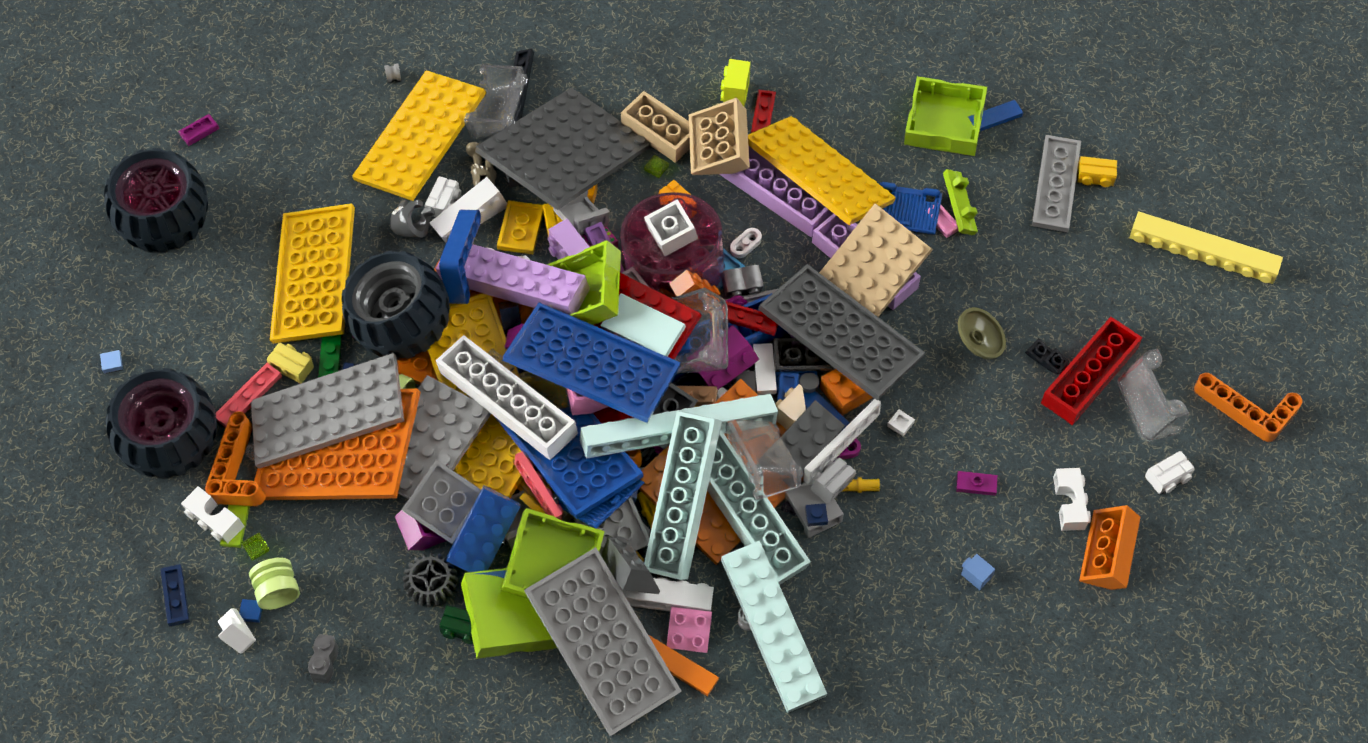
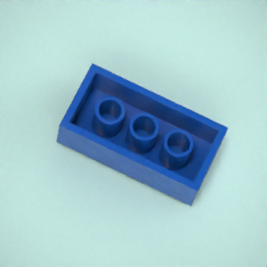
(483, 531)

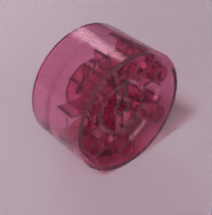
(690, 257)

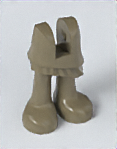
(479, 171)

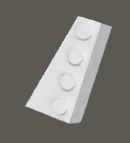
(482, 197)

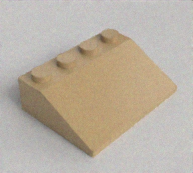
(719, 139)

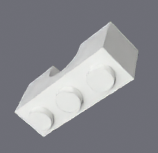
(1071, 483)
(223, 525)

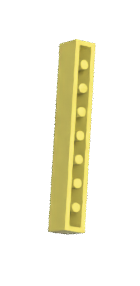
(1206, 247)

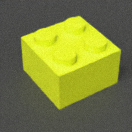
(736, 81)

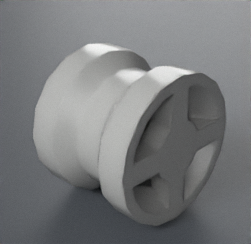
(392, 72)

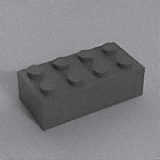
(811, 434)

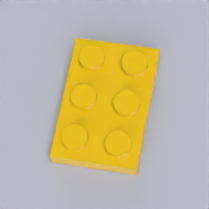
(520, 227)

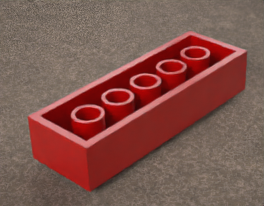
(1091, 370)

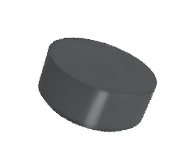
(809, 382)

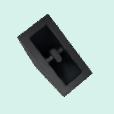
(509, 315)

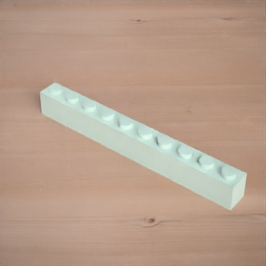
(636, 434)

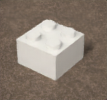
(671, 227)

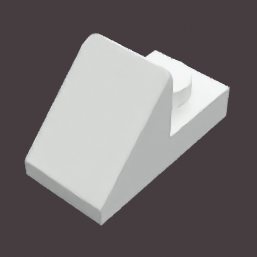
(235, 631)

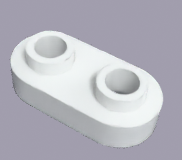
(744, 243)

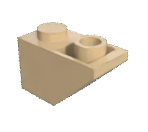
(791, 407)

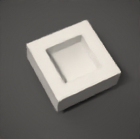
(900, 422)

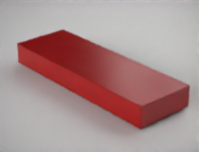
(763, 110)
(750, 319)

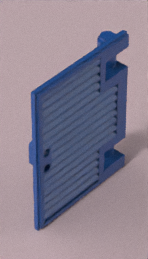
(911, 206)
(599, 514)

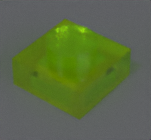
(656, 166)
(255, 546)

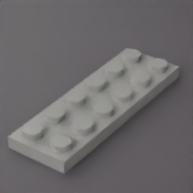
(1056, 183)

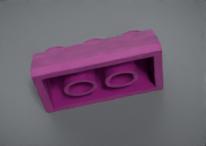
(739, 359)

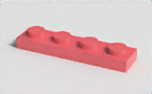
(252, 389)
(535, 483)

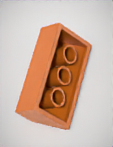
(1110, 547)

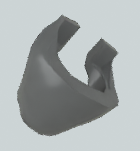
(401, 220)

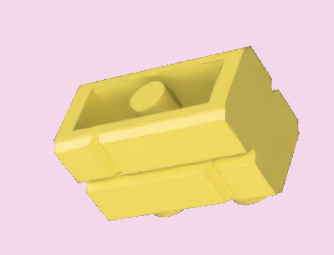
(291, 362)

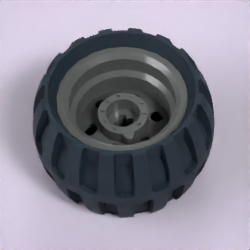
(395, 304)

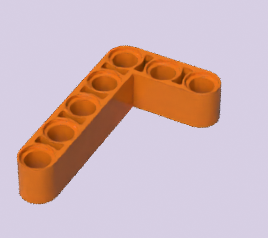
(1231, 398)
(221, 481)

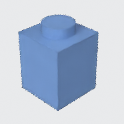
(977, 571)

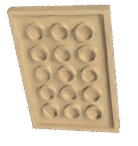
(876, 260)

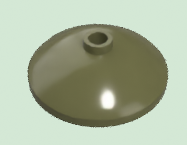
(981, 333)

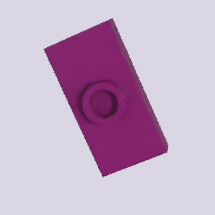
(198, 130)
(976, 483)

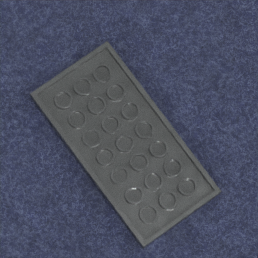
(842, 331)

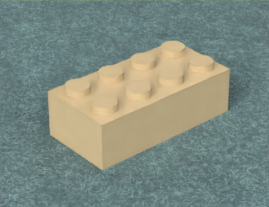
(658, 125)

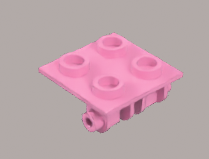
(689, 629)

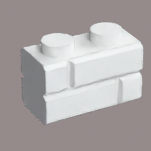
(443, 195)
(1170, 472)

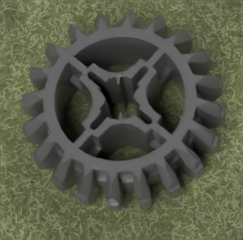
(414, 576)

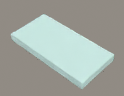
(644, 326)

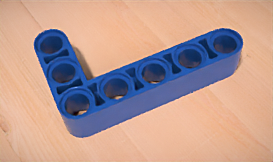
(456, 255)

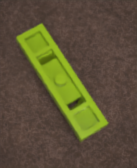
(960, 202)

